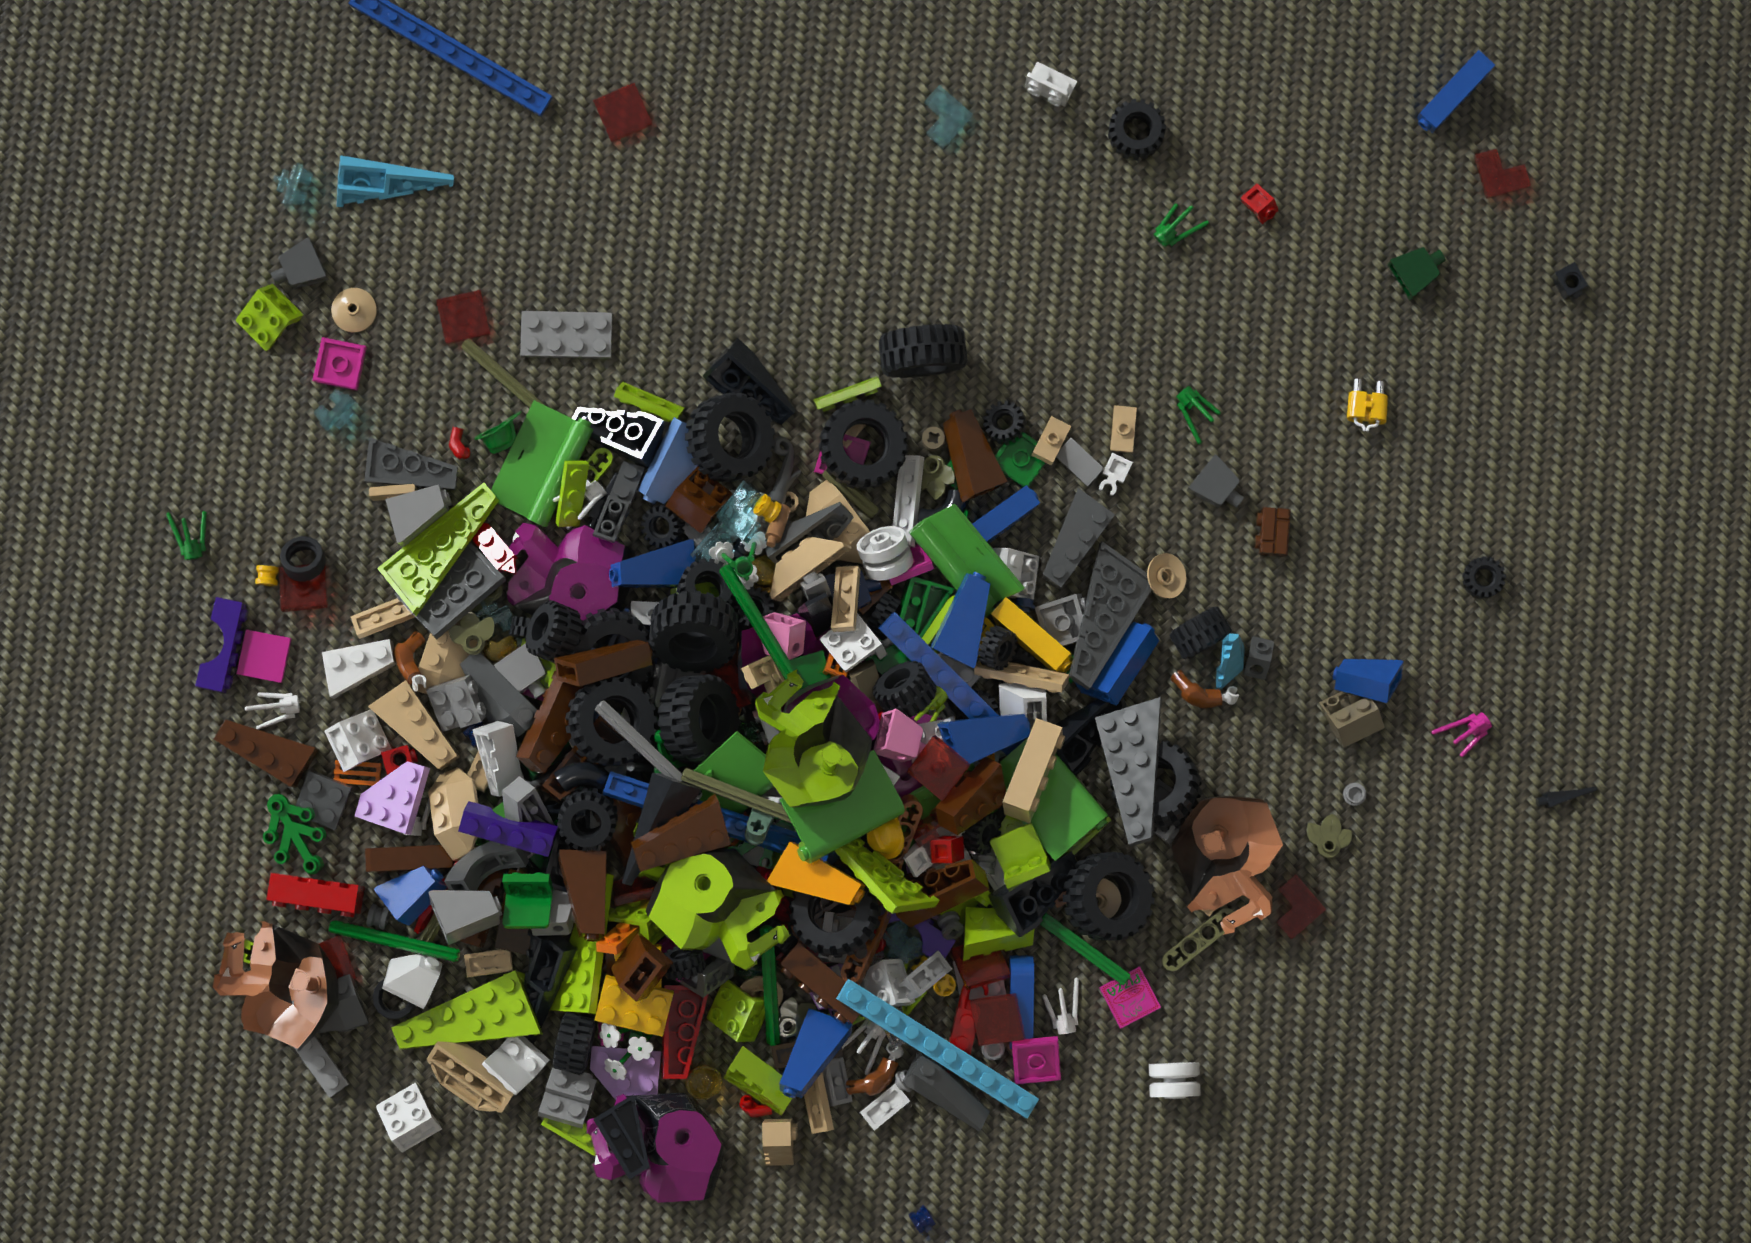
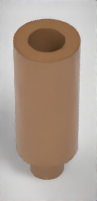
(776, 528)

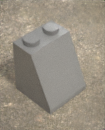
(416, 511)
(464, 912)

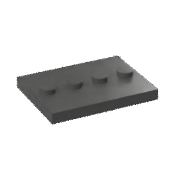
(460, 591)

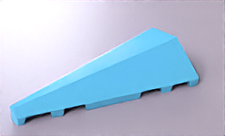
(371, 179)
(1231, 660)

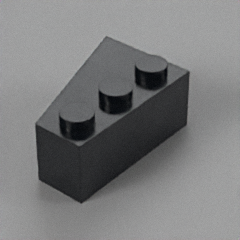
(624, 1136)

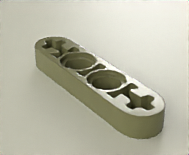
(1197, 937)

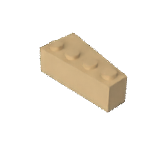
(778, 1141)

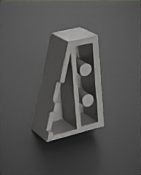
(524, 804)

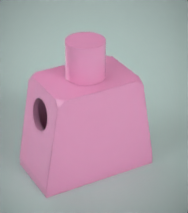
(788, 632)
(898, 737)

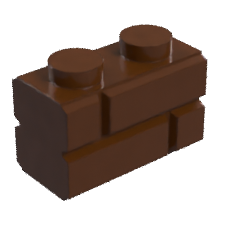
(1274, 531)

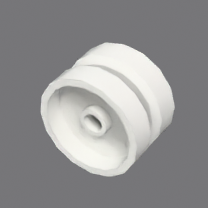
(885, 553)
(1174, 1080)

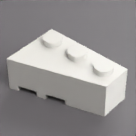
(355, 664)
(498, 755)

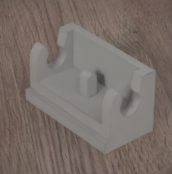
(926, 975)

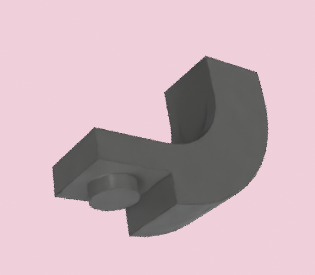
(481, 862)

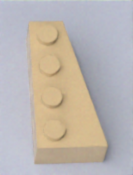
(411, 719)
(1032, 770)

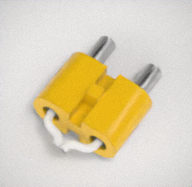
(1367, 406)

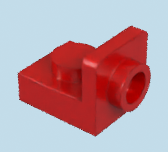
(1260, 203)

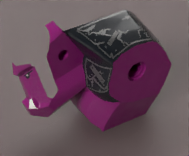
(679, 1145)

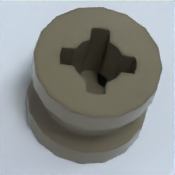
(935, 442)

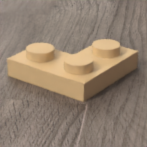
(763, 672)

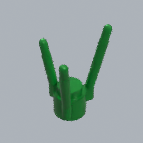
(1166, 234)
(1191, 398)
(191, 548)

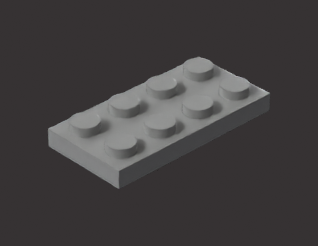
(566, 334)

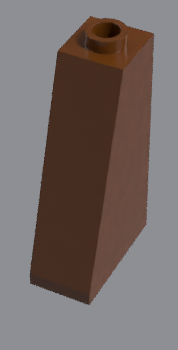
(971, 456)
(603, 662)
(406, 858)
(586, 886)

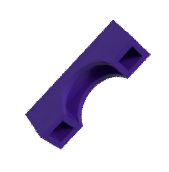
(216, 673)
(486, 824)
(931, 936)

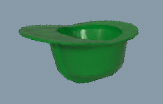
(500, 436)

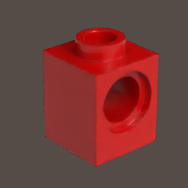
(390, 756)
(947, 849)

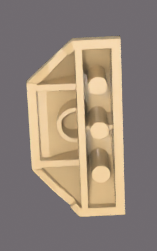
(827, 495)
(811, 556)
(442, 660)
(447, 802)
(461, 1072)

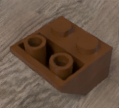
(698, 500)
(640, 968)

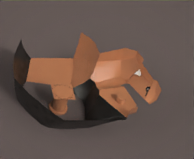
(1221, 853)
(281, 971)

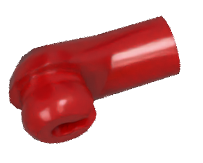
(456, 445)
(751, 1108)

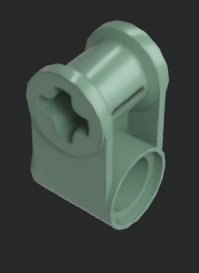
(757, 821)

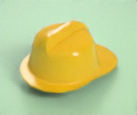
(887, 839)

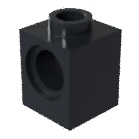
(1572, 272)

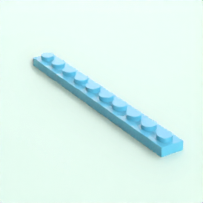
(937, 1048)

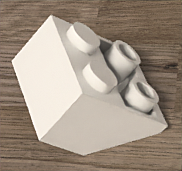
(1024, 568)
(1020, 699)

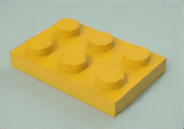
(621, 1010)

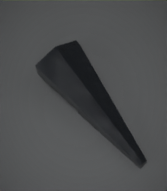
(663, 801)
(548, 965)

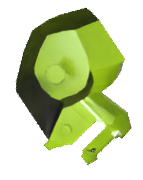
(815, 745)
(715, 899)

